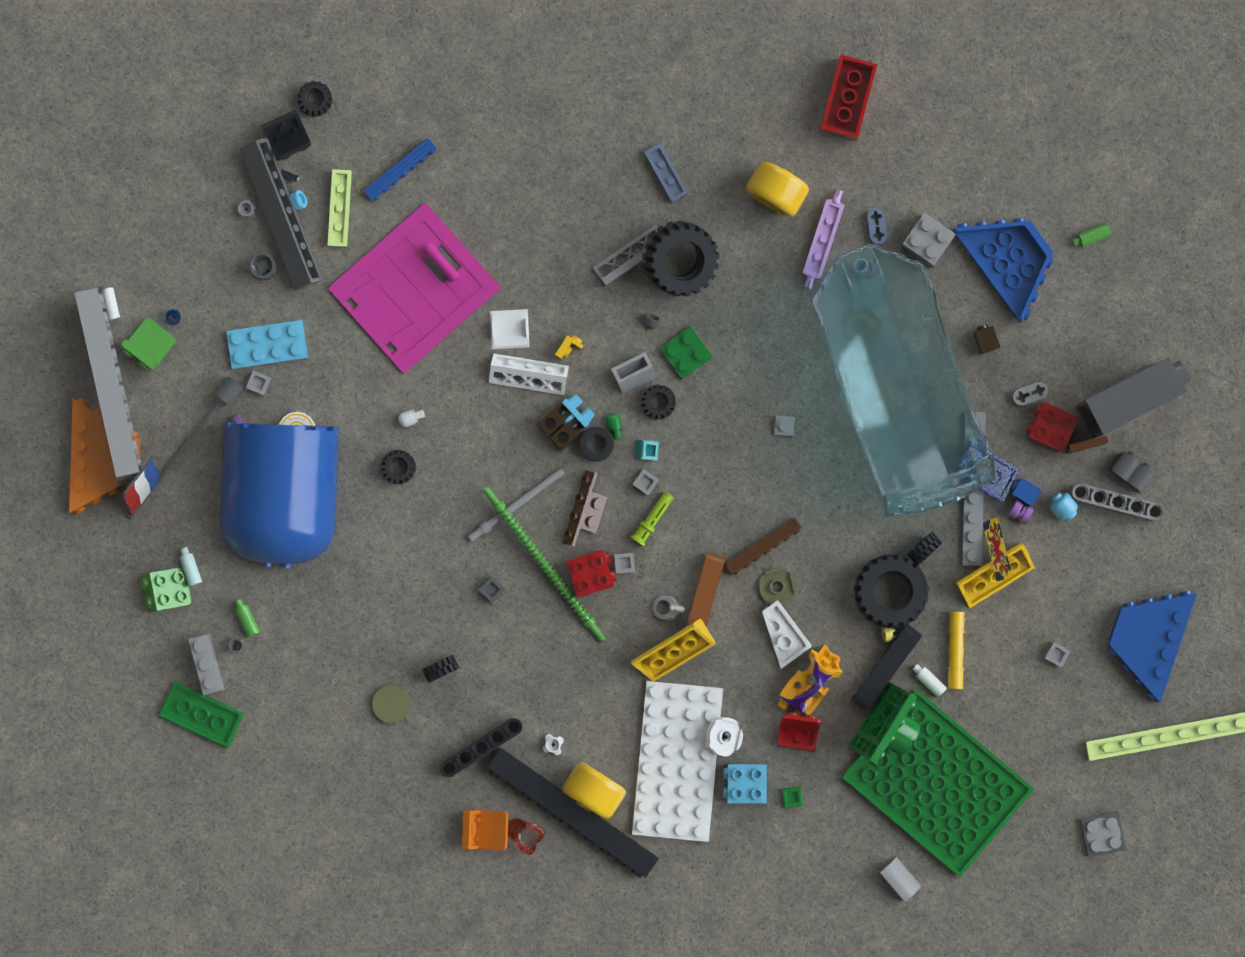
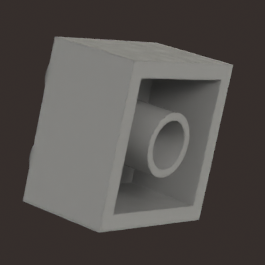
(928, 240)

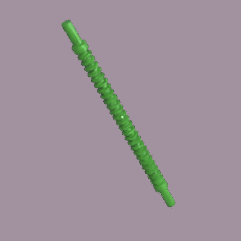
(589, 622)

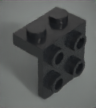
(286, 135)

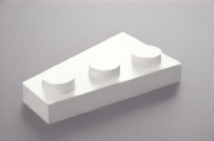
(785, 634)

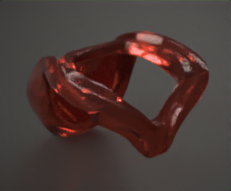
(515, 829)

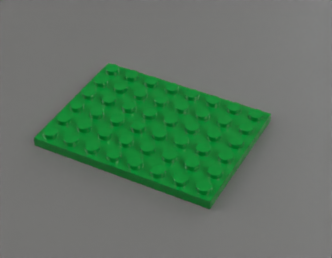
(943, 788)

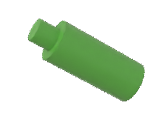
(1092, 235)
(246, 619)

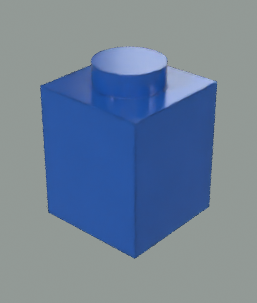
(1025, 491)

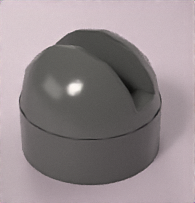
(651, 320)
(239, 646)

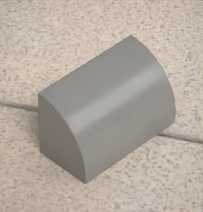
(634, 372)
(900, 879)

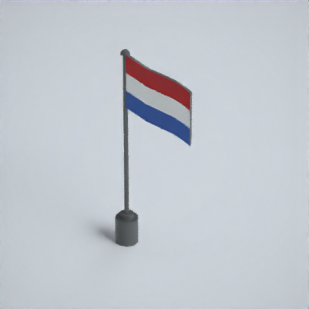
(149, 476)

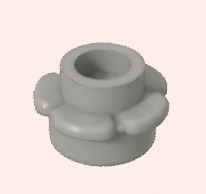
(246, 204)

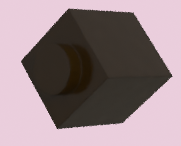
(986, 339)

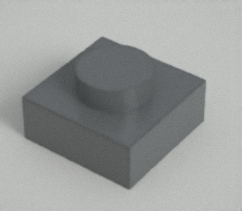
(492, 589)

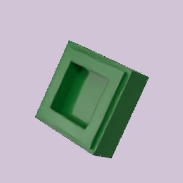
(792, 797)

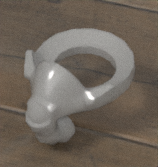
(674, 608)

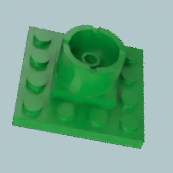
(887, 725)

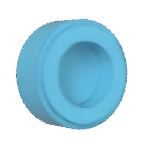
(298, 199)

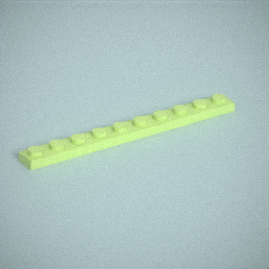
(1165, 736)

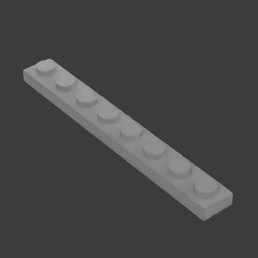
(973, 519)

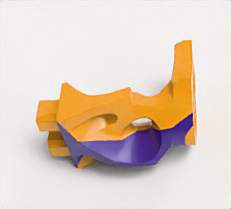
(823, 667)

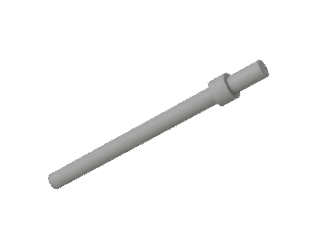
(485, 527)

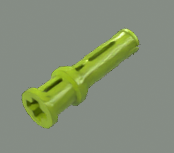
(647, 526)

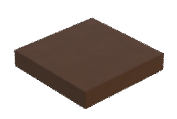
(1086, 444)

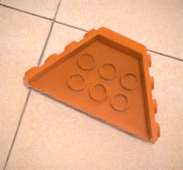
(91, 461)

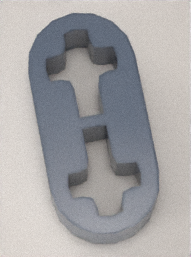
(881, 225)

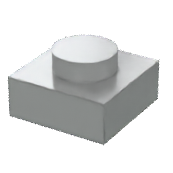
(258, 383)
(784, 425)
(645, 482)
(624, 563)
(1057, 654)

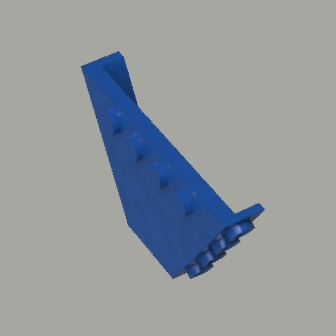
(1010, 258)
(1149, 639)

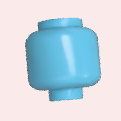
(1063, 506)

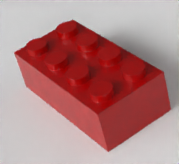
(848, 97)

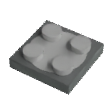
(1103, 834)

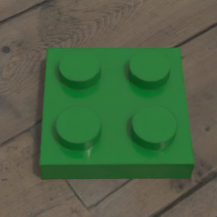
(686, 352)

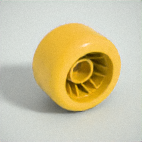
(777, 189)
(593, 790)

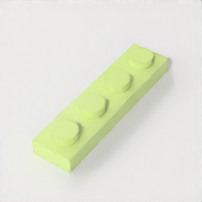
(339, 208)

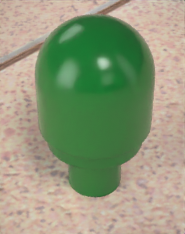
(614, 425)

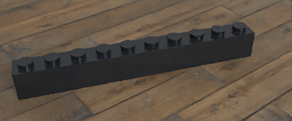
(565, 808)

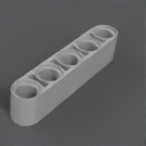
(1126, 502)

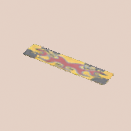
(997, 549)

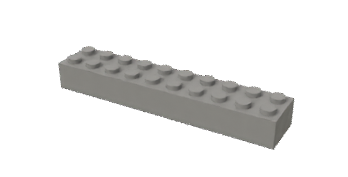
(107, 380)

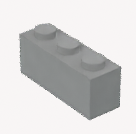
(206, 664)

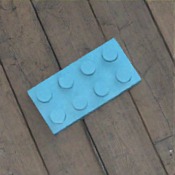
(267, 344)

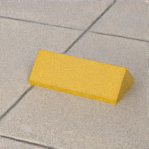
(982, 581)
(674, 651)

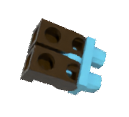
(570, 418)

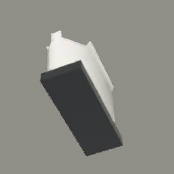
(289, 176)

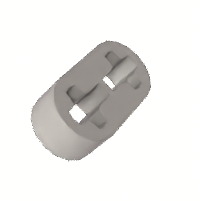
(1031, 398)

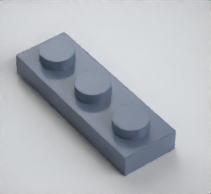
(666, 172)

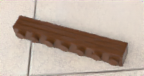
(763, 546)

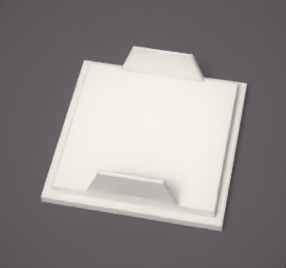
(509, 329)

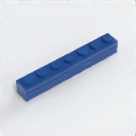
(400, 170)

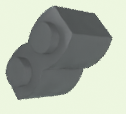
(1132, 471)

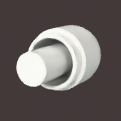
(410, 417)

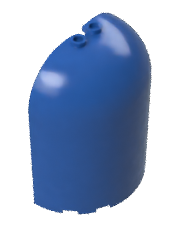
(278, 491)

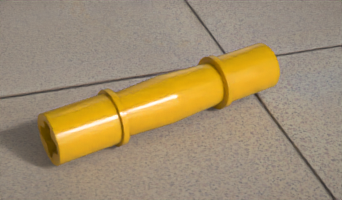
(956, 650)

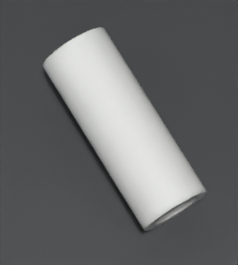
(110, 303)

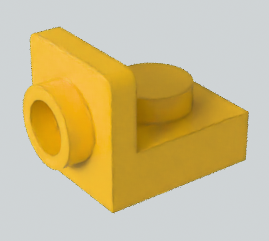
(565, 348)

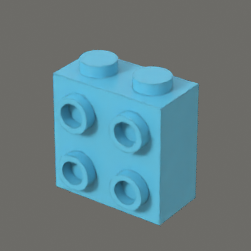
(746, 783)

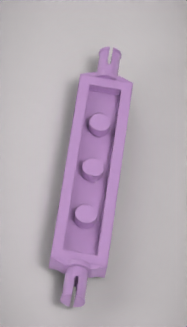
(823, 239)

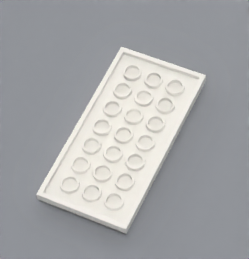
(674, 762)

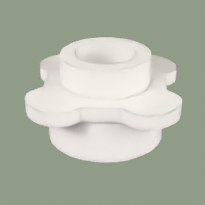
(549, 748)

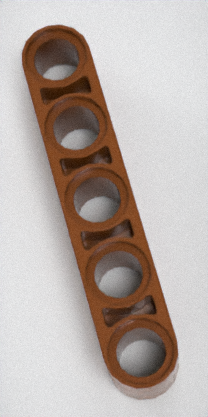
(706, 588)

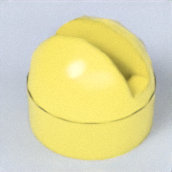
(888, 634)

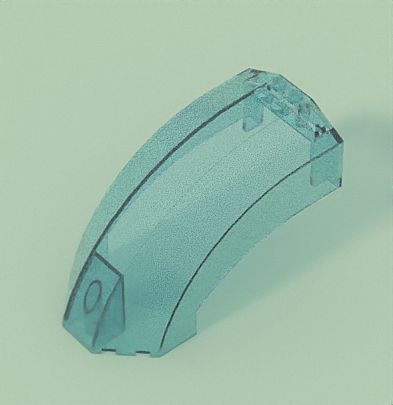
(900, 382)

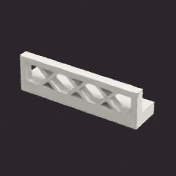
(528, 370)

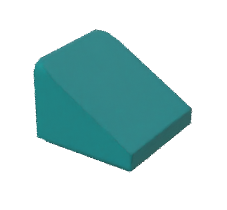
(646, 450)

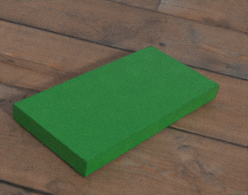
(201, 714)

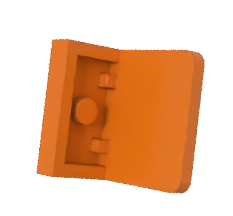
(484, 829)

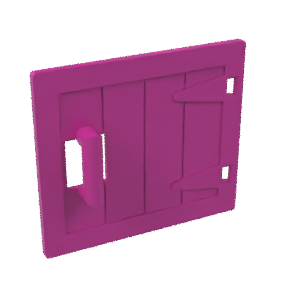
(403, 297)

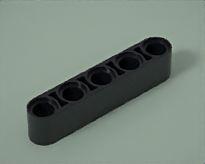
(887, 667)
(472, 751)

